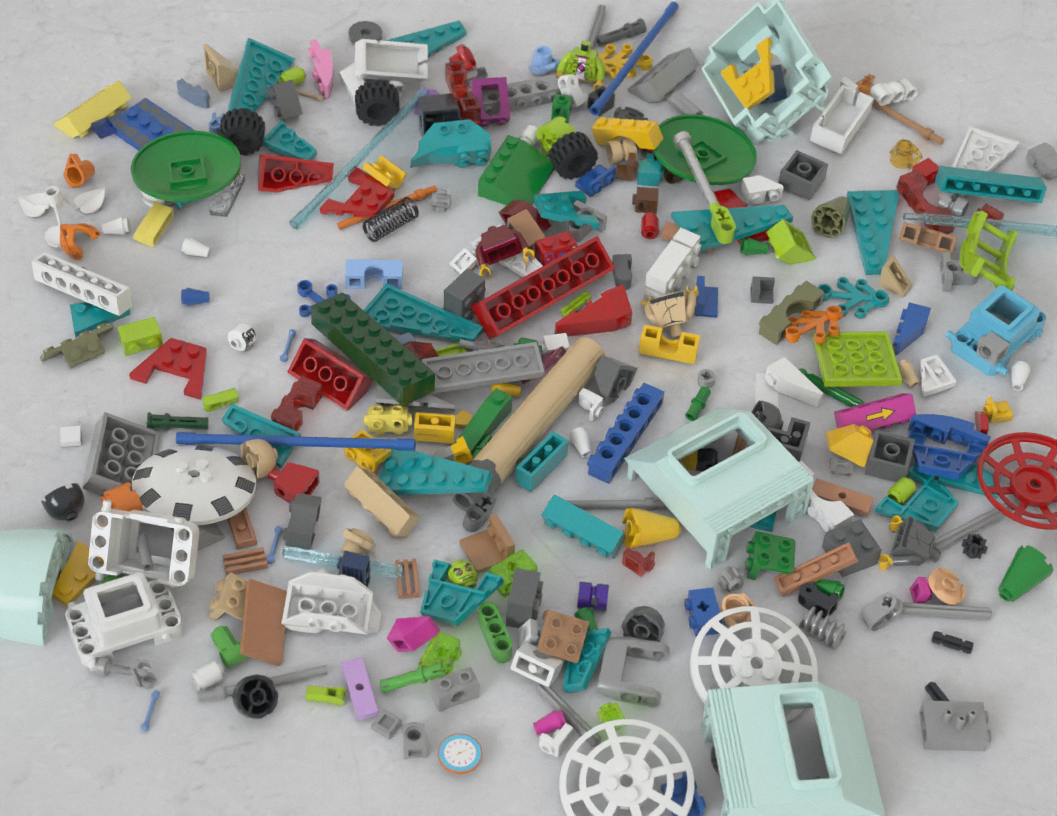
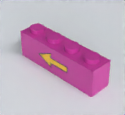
(878, 413)

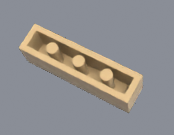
(381, 501)

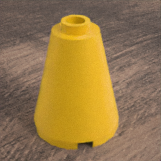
(648, 528)

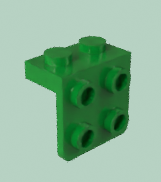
(769, 553)

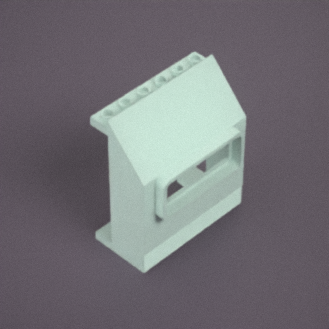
(731, 492)
(758, 756)

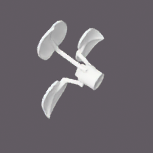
(36, 204)

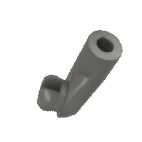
(481, 74)

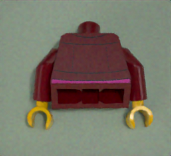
(498, 245)

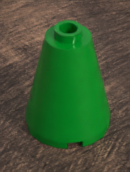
(1024, 573)

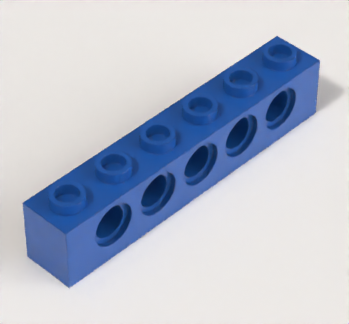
(625, 433)

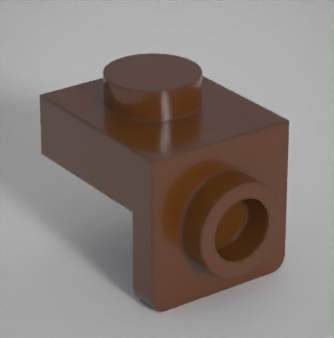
(626, 172)

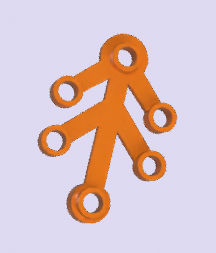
(832, 314)

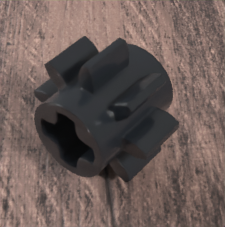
(974, 546)

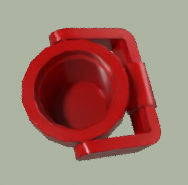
(465, 55)

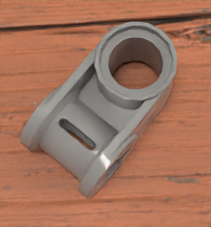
(881, 612)

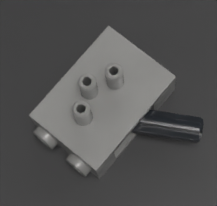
(952, 723)

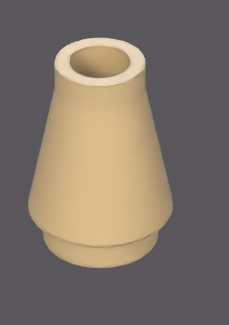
(908, 373)

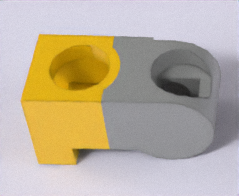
(457, 452)

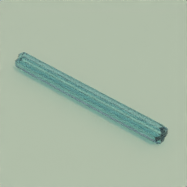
(332, 560)

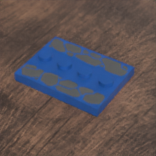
(145, 123)

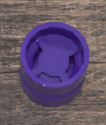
(585, 594)

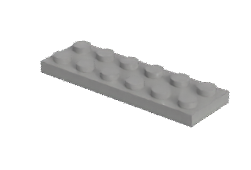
(486, 367)

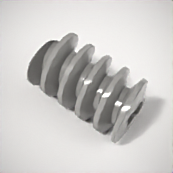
(823, 627)

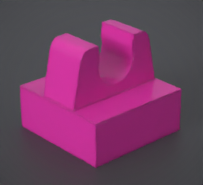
(921, 590)

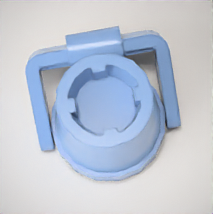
(543, 61)

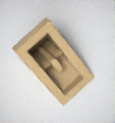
(894, 278)

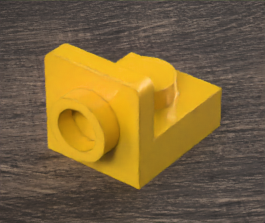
(997, 411)

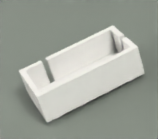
(391, 60)
(841, 119)
(673, 265)

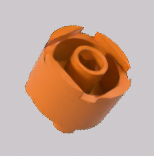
(123, 498)

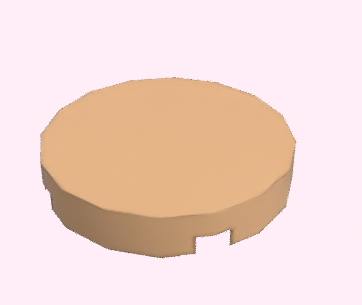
(946, 586)

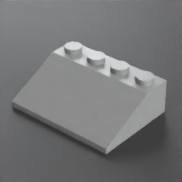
(117, 452)

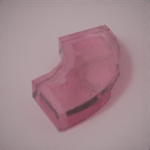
(550, 359)

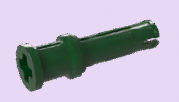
(167, 421)

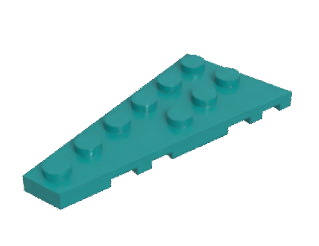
(747, 221)
(873, 223)
(407, 313)
(426, 474)

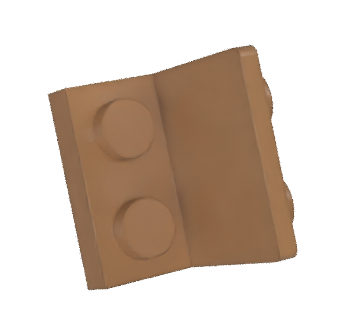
(488, 546)
(562, 636)

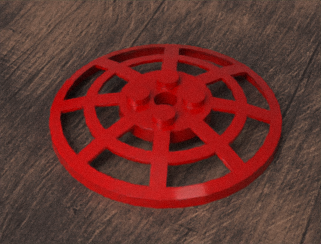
(1022, 478)

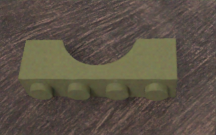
(803, 298)

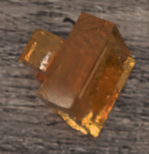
(866, 84)

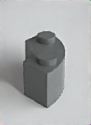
(304, 514)

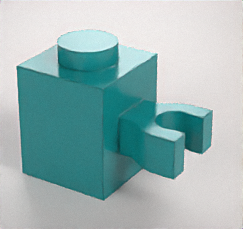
(649, 171)

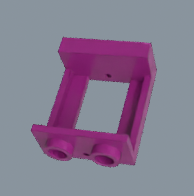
(500, 83)

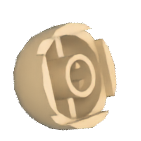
(259, 456)

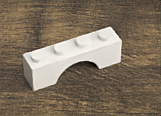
(827, 513)

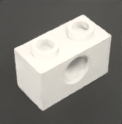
(536, 665)

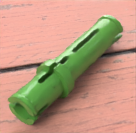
(420, 675)

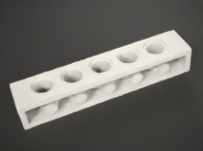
(82, 283)

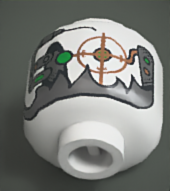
(243, 336)

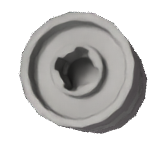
(957, 206)

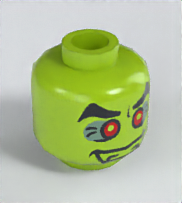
(463, 574)

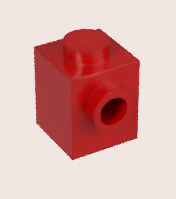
(928, 170)

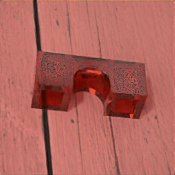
(302, 394)

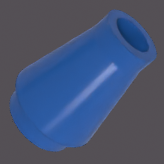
(193, 296)

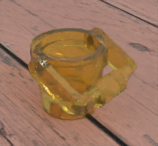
(902, 154)

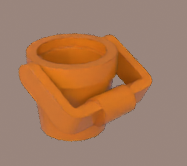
(78, 171)

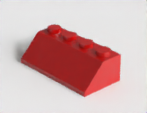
(340, 378)

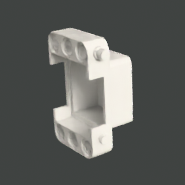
(122, 548)
(125, 628)

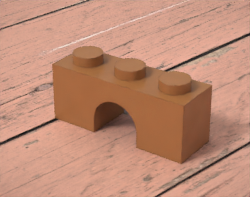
(928, 238)

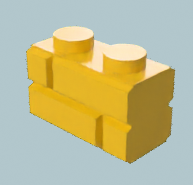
(434, 427)

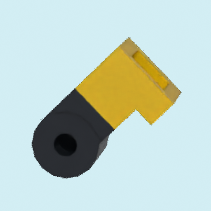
(701, 459)

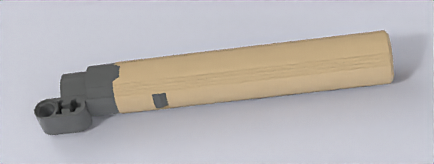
(528, 425)

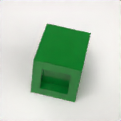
(561, 107)

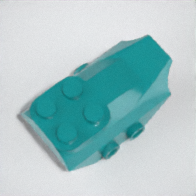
(454, 143)

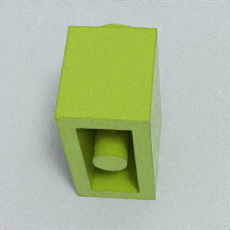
(140, 336)

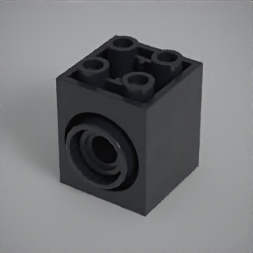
(436, 110)

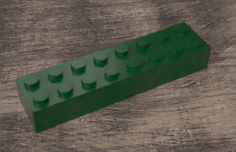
(373, 349)

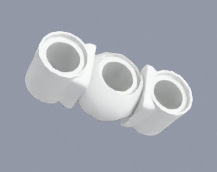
(893, 92)

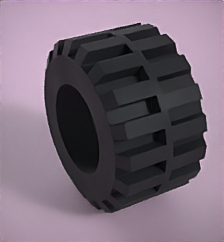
(376, 102)
(243, 129)
(573, 155)

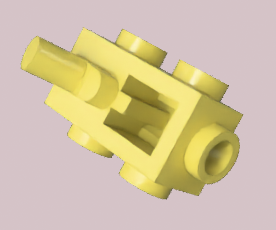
(388, 419)

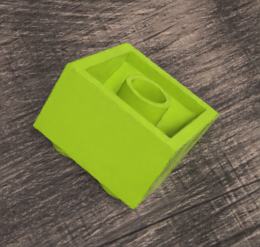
(790, 243)

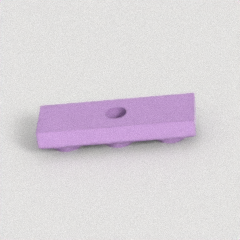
(359, 689)

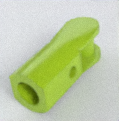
(221, 399)
(321, 694)

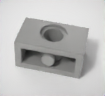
(455, 689)

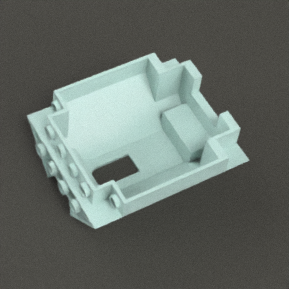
(804, 85)

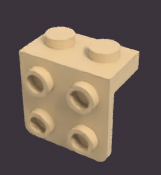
(229, 597)

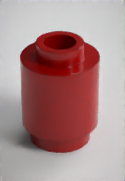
(649, 226)

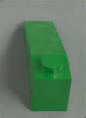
(487, 418)

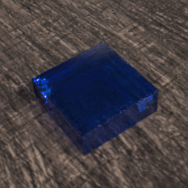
(103, 128)

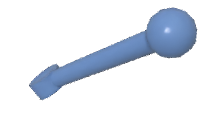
(284, 357)
(270, 558)
(145, 726)

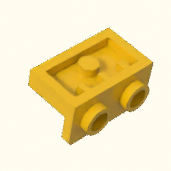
(386, 172)
(367, 457)

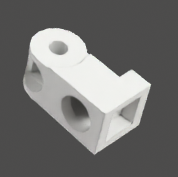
(569, 86)

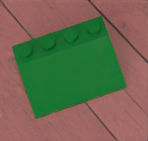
(515, 173)

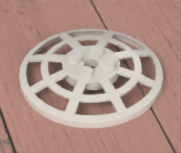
(750, 650)
(627, 766)

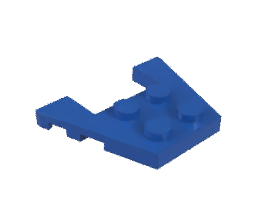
(943, 461)

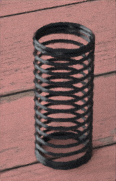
(372, 224)

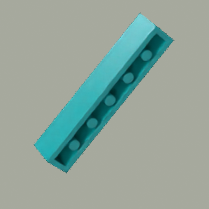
(990, 184)

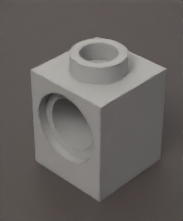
(992, 348)
(414, 748)

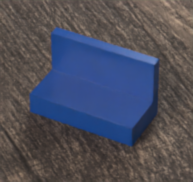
(706, 300)

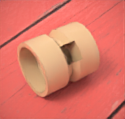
(619, 151)

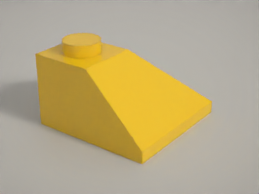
(851, 443)

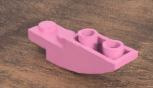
(322, 68)

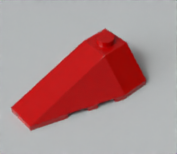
(287, 173)

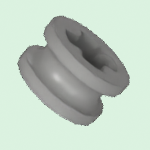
(708, 374)

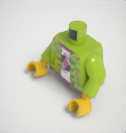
(583, 64)

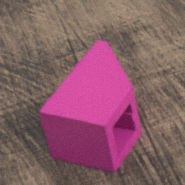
(412, 633)

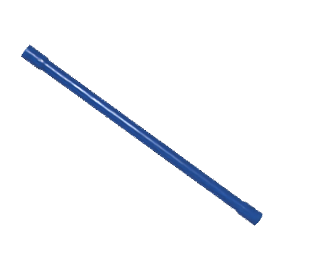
(600, 103)
(399, 444)

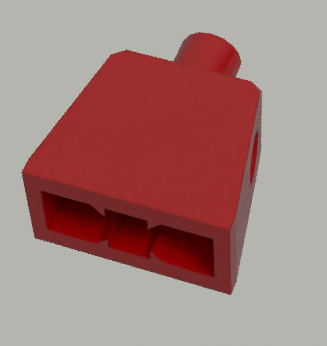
(294, 480)

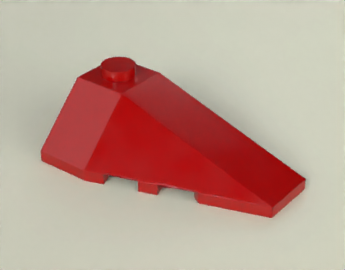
(603, 315)

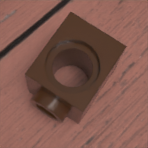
(646, 200)

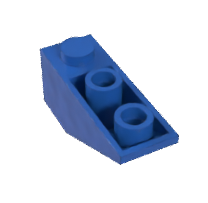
(913, 326)

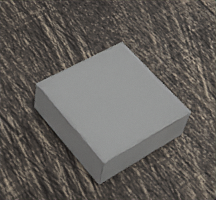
(386, 724)

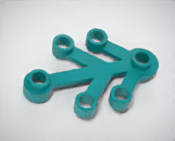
(874, 298)

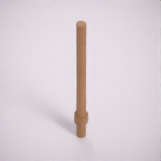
(926, 132)

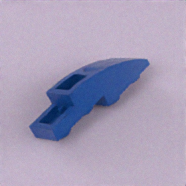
(943, 427)

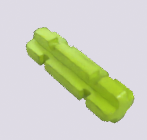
(576, 303)

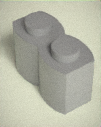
(1044, 159)

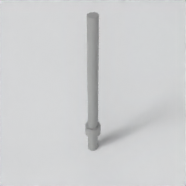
(648, 503)
(220, 692)

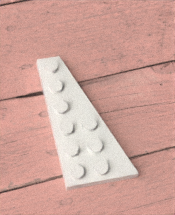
(982, 152)

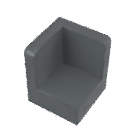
(762, 289)

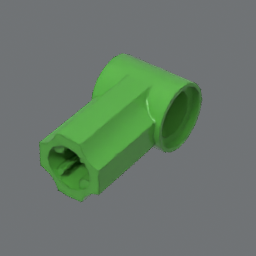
(227, 646)

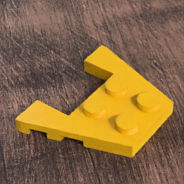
(757, 82)

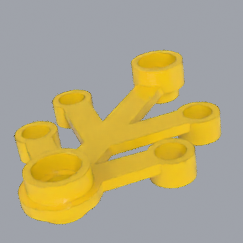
(618, 62)

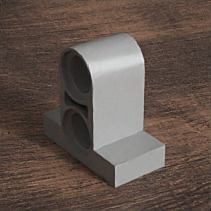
(581, 232)
(953, 274)

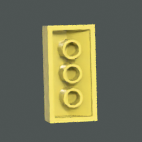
(93, 109)

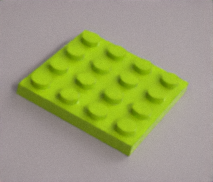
(858, 360)

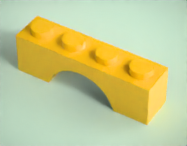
(642, 132)

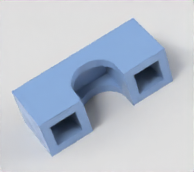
(361, 270)

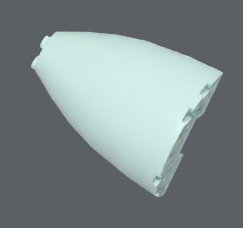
(27, 580)

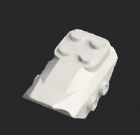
(330, 603)

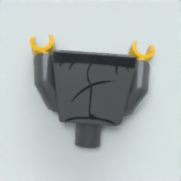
(911, 544)

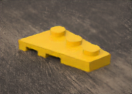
(75, 576)

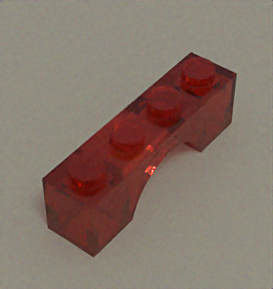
(458, 85)
(911, 188)

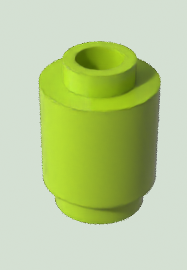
(296, 74)
(902, 490)

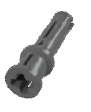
(627, 30)

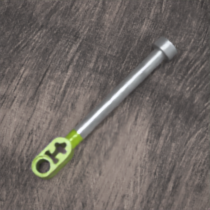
(721, 221)

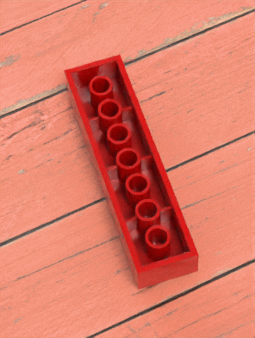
(543, 287)

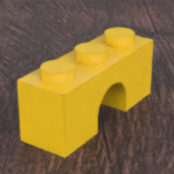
(655, 344)

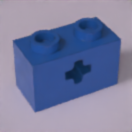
(702, 607)

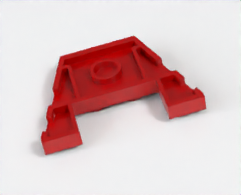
(365, 201)
(177, 359)

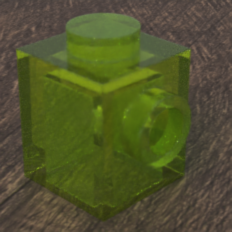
(610, 712)

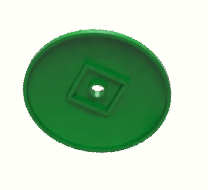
(726, 149)
(206, 156)

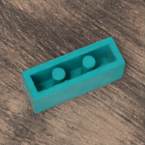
(541, 461)

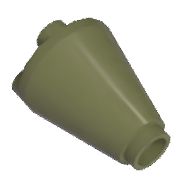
(831, 217)

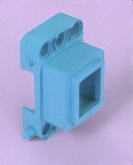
(1025, 324)

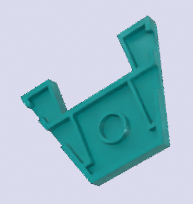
(559, 207)
(930, 504)
(453, 602)

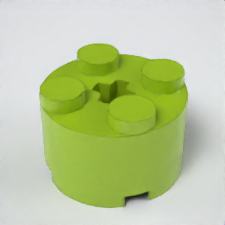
(551, 132)

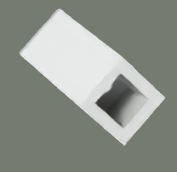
(760, 190)

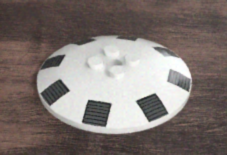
(217, 493)

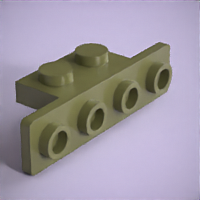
(80, 349)

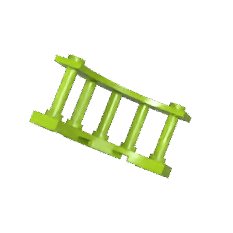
(974, 263)

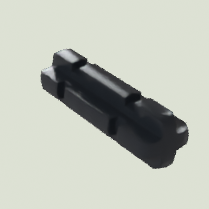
(952, 642)

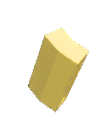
(154, 224)

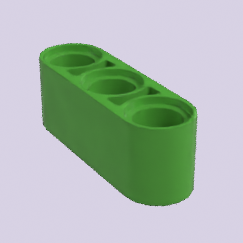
(495, 624)

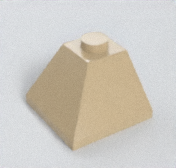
(219, 69)

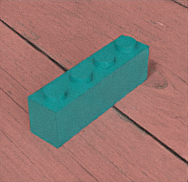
(583, 526)

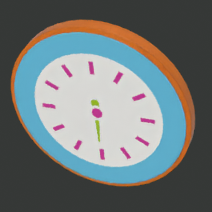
(460, 753)

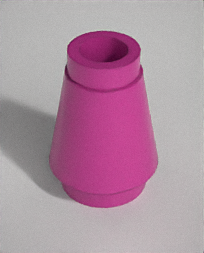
(550, 723)

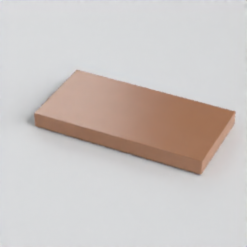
(262, 622)

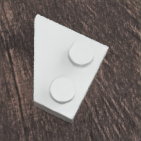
(935, 376)

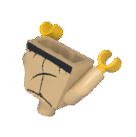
(671, 310)

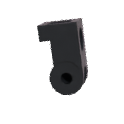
(811, 596)

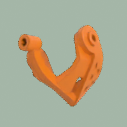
(68, 244)

